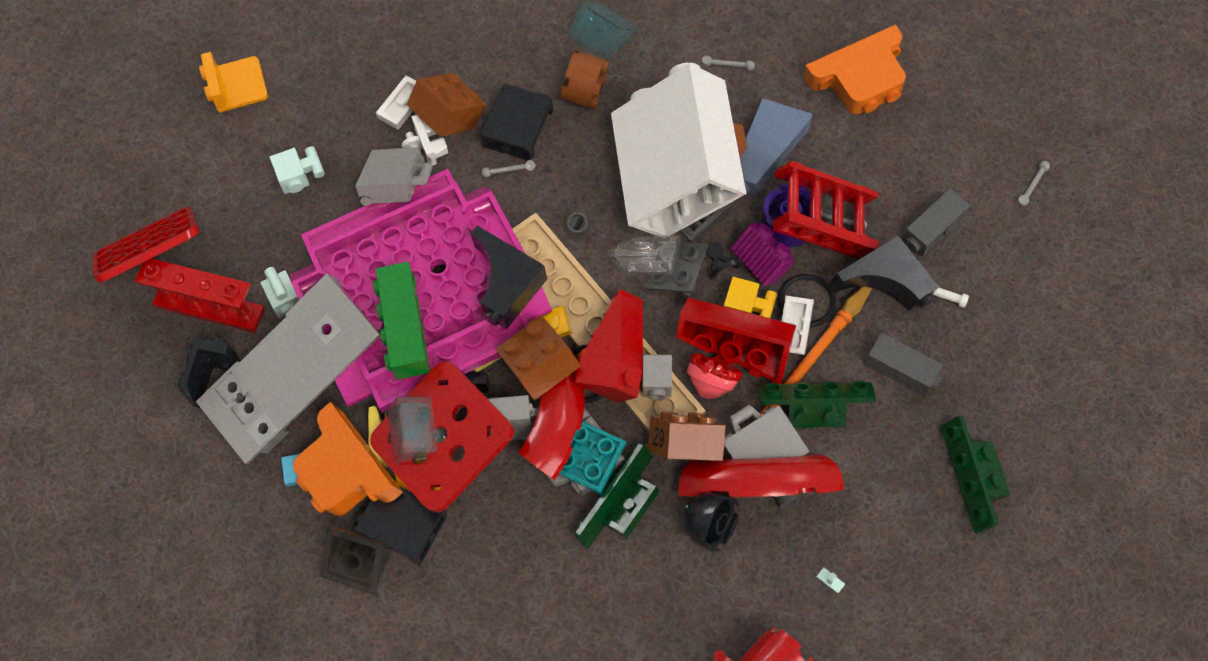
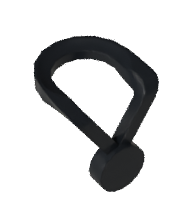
(715, 252)

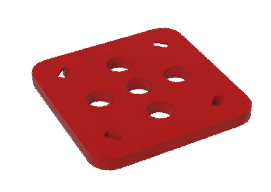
(144, 244)
(470, 433)

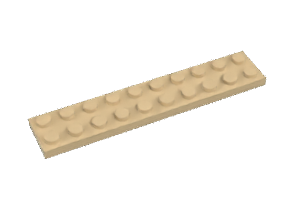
(585, 304)

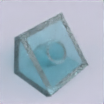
(600, 29)
(412, 429)

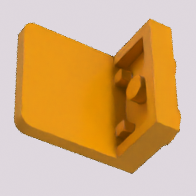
(233, 83)

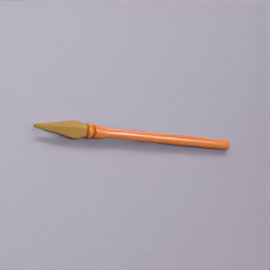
(851, 308)

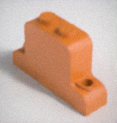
(862, 72)
(342, 467)

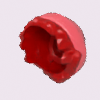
(712, 375)

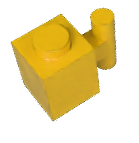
(743, 297)

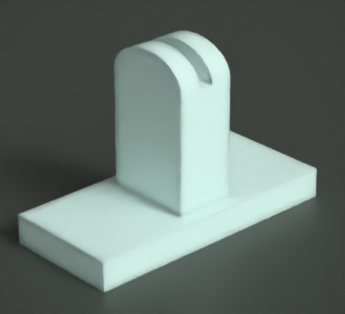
(831, 580)

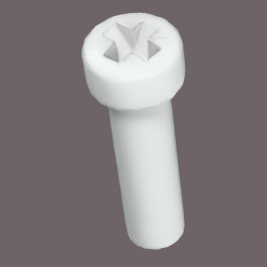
(951, 296)

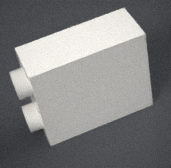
(677, 151)

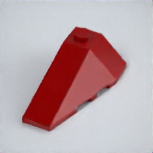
(615, 353)

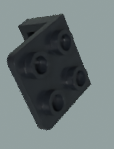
(201, 360)

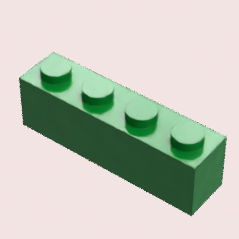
(402, 321)

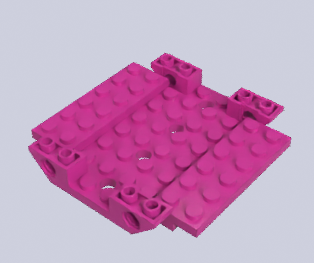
(426, 233)

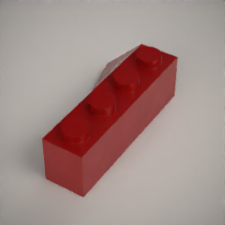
(738, 337)

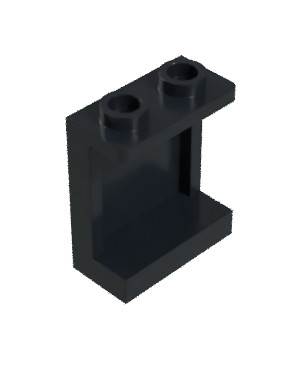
(516, 121)
(401, 525)

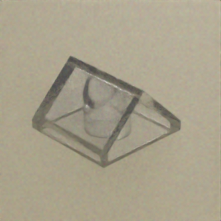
(646, 255)

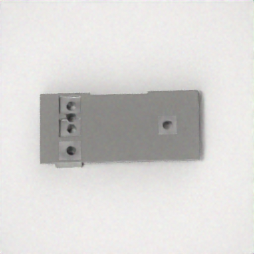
(288, 369)

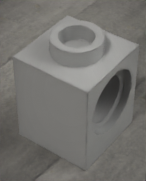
(657, 376)

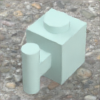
(292, 170)
(279, 291)

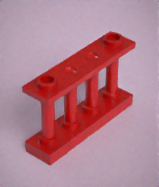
(813, 228)
(201, 295)

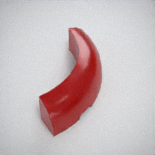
(554, 427)
(761, 476)

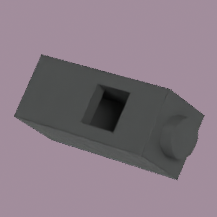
(936, 223)
(904, 365)

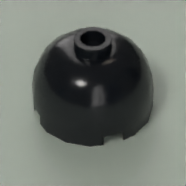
(710, 519)

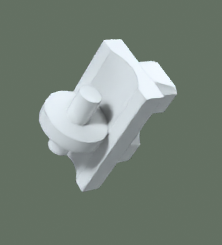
(432, 149)

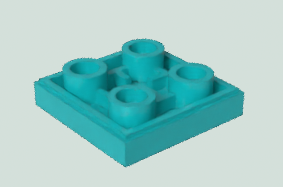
(592, 457)

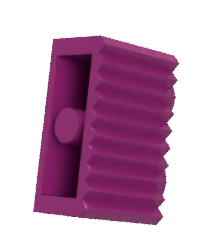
(763, 253)

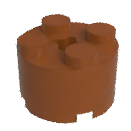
(584, 79)

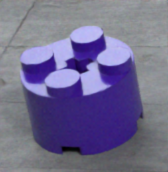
(776, 205)

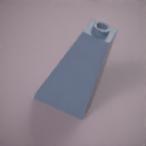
(770, 141)

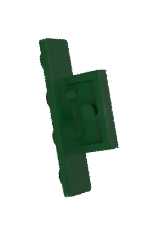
(817, 403)
(976, 472)
(622, 501)

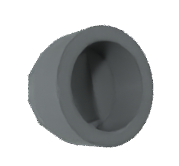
(574, 220)

